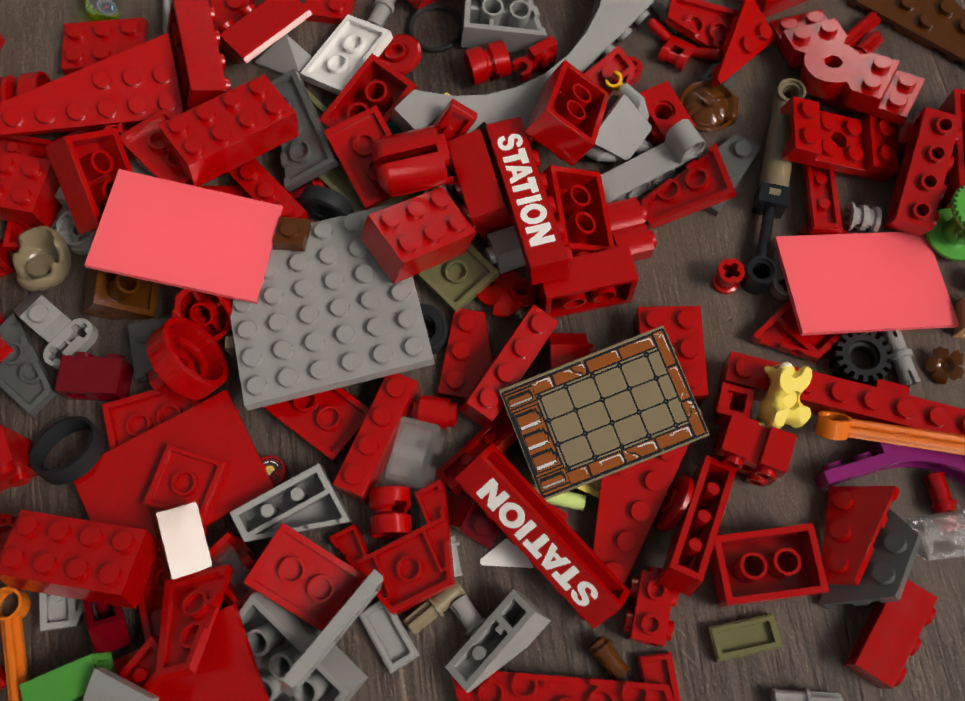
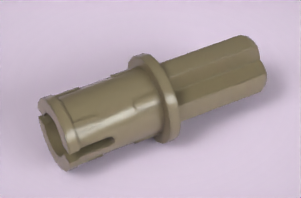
(432, 608)

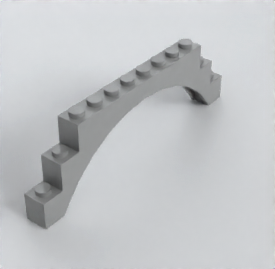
(608, 22)

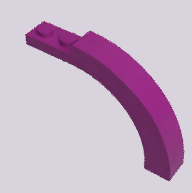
(891, 456)

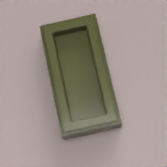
(744, 637)

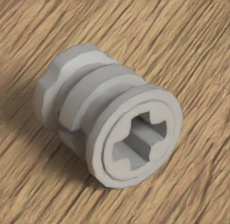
(861, 217)

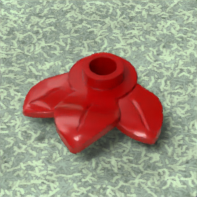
(505, 295)

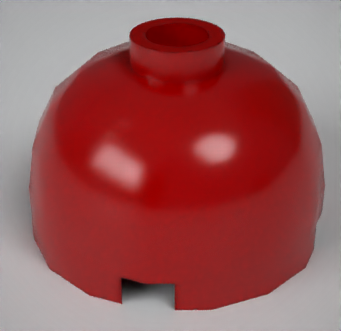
(206, 310)

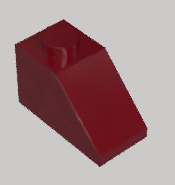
(106, 626)

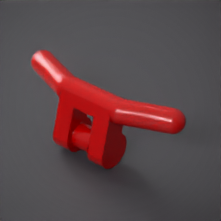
(685, 49)

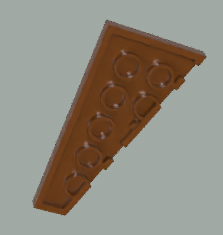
(926, 22)

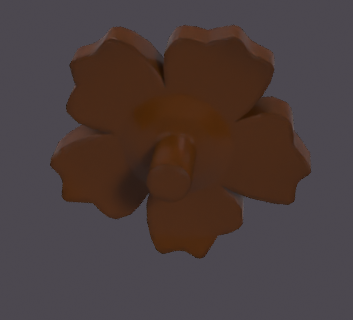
(945, 365)

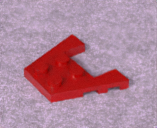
(413, 565)

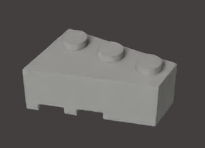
(301, 503)

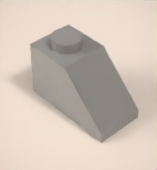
(41, 316)

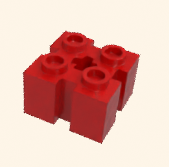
(754, 449)

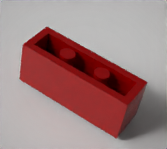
(891, 637)

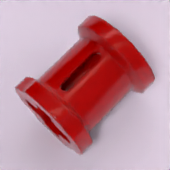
(728, 267)

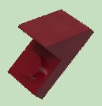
(470, 520)

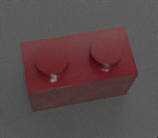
(93, 377)

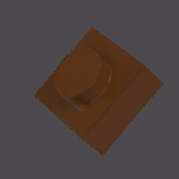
(292, 234)

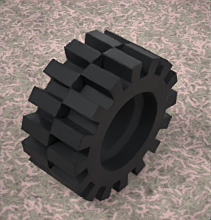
(877, 352)

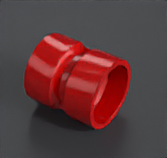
(487, 62)
(390, 512)

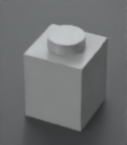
(504, 250)

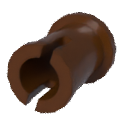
(608, 658)

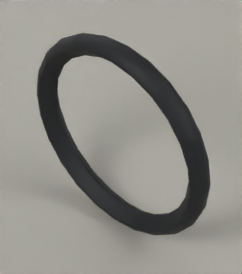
(436, 6)

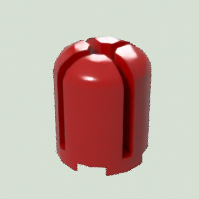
(412, 161)

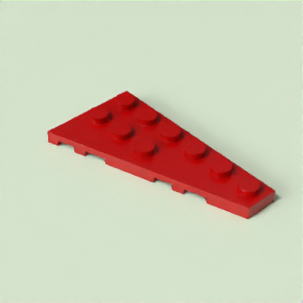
(108, 92)
(629, 507)
(538, 687)

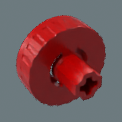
(185, 359)

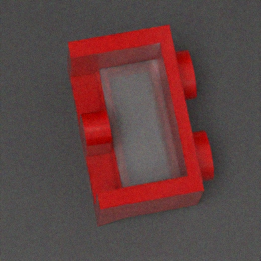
(241, 558)

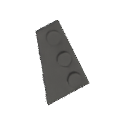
(737, 156)

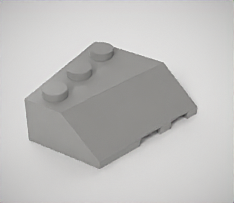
(508, 20)

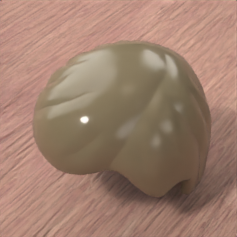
(41, 259)

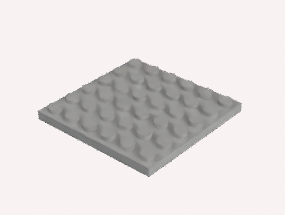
(326, 319)

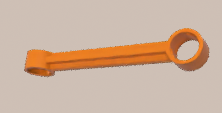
(840, 426)
(14, 642)

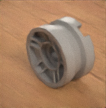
(77, 243)

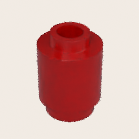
(436, 411)

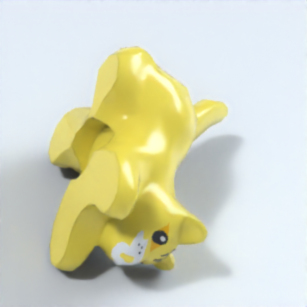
(782, 399)

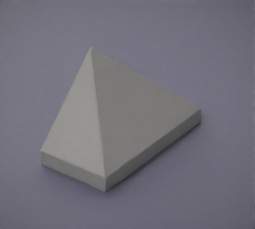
(283, 57)

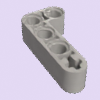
(656, 165)

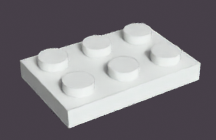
(345, 53)

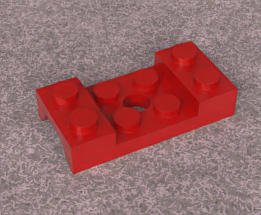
(864, 149)

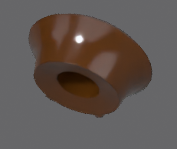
(709, 106)

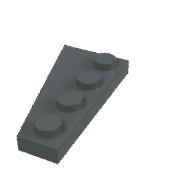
(310, 152)

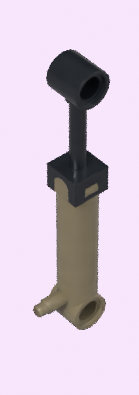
(773, 190)

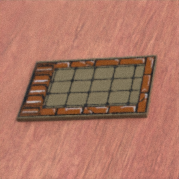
(603, 413)

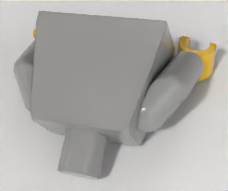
(623, 125)

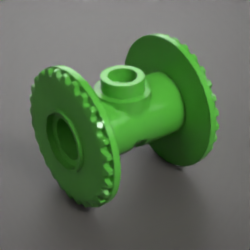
(949, 232)

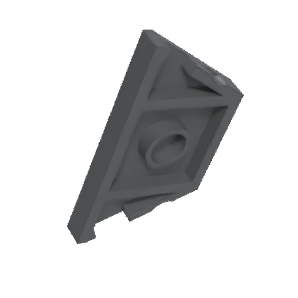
(886, 571)

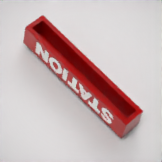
(528, 202)
(543, 536)

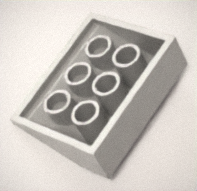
(278, 643)

